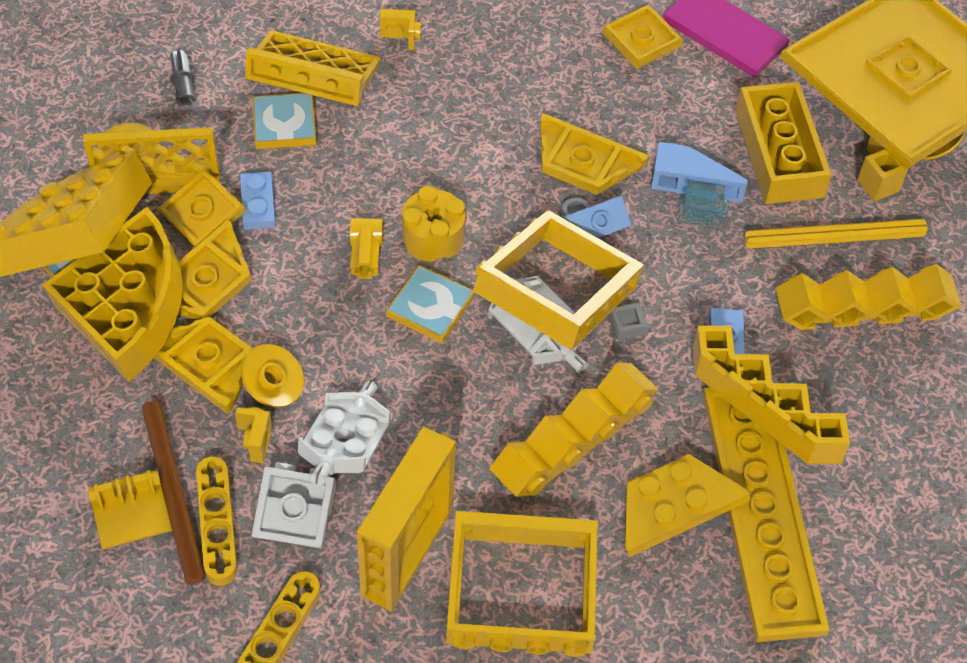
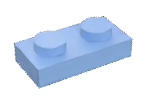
(257, 200)

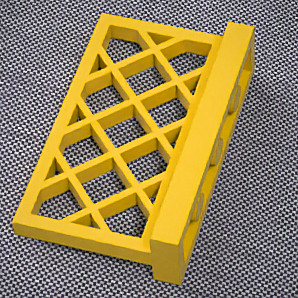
(317, 78)
(165, 176)

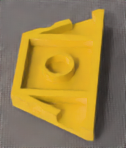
(585, 157)
(212, 273)
(206, 360)
(676, 501)

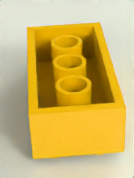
(782, 143)

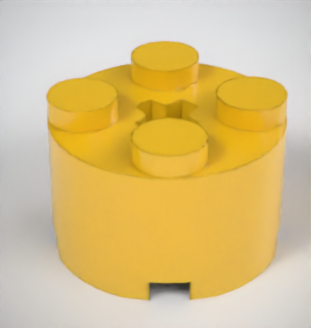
(433, 224)

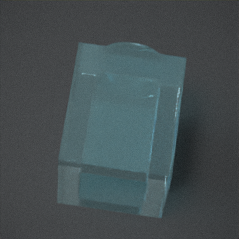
(704, 205)

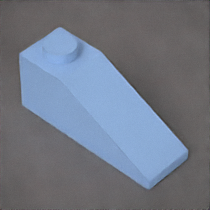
(680, 164)

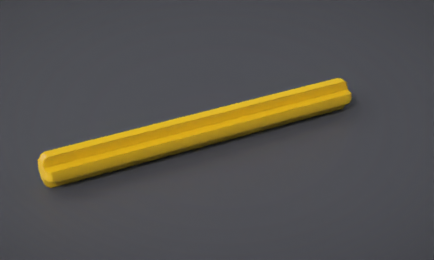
(835, 233)

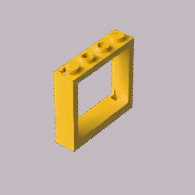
(539, 311)
(406, 518)
(527, 531)

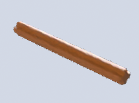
(173, 493)

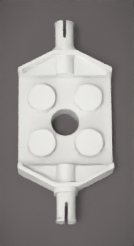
(536, 343)
(345, 417)

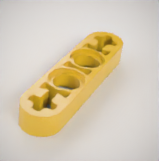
(216, 520)
(284, 636)

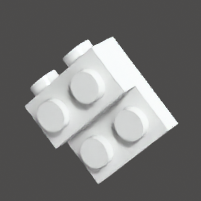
(293, 507)

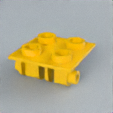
(129, 509)

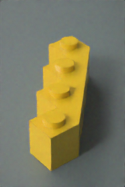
(881, 172)
(883, 297)
(775, 407)
(565, 438)

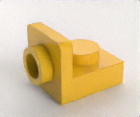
(400, 24)
(257, 431)

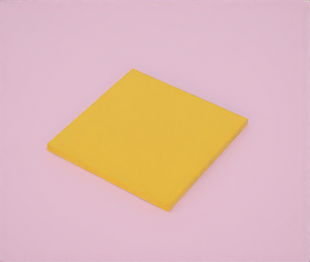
(892, 72)

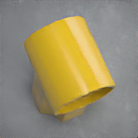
(366, 240)

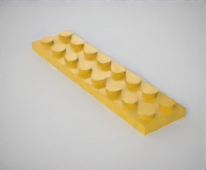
(768, 529)

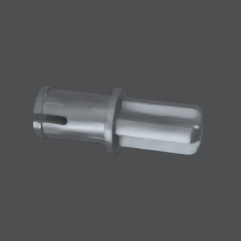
(182, 78)

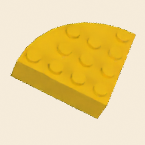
(73, 216)
(124, 296)

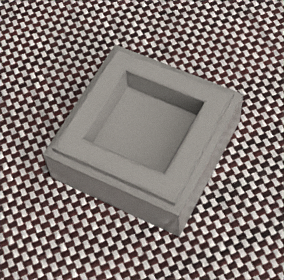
(628, 321)

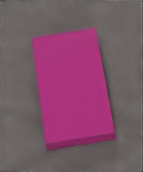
(728, 32)

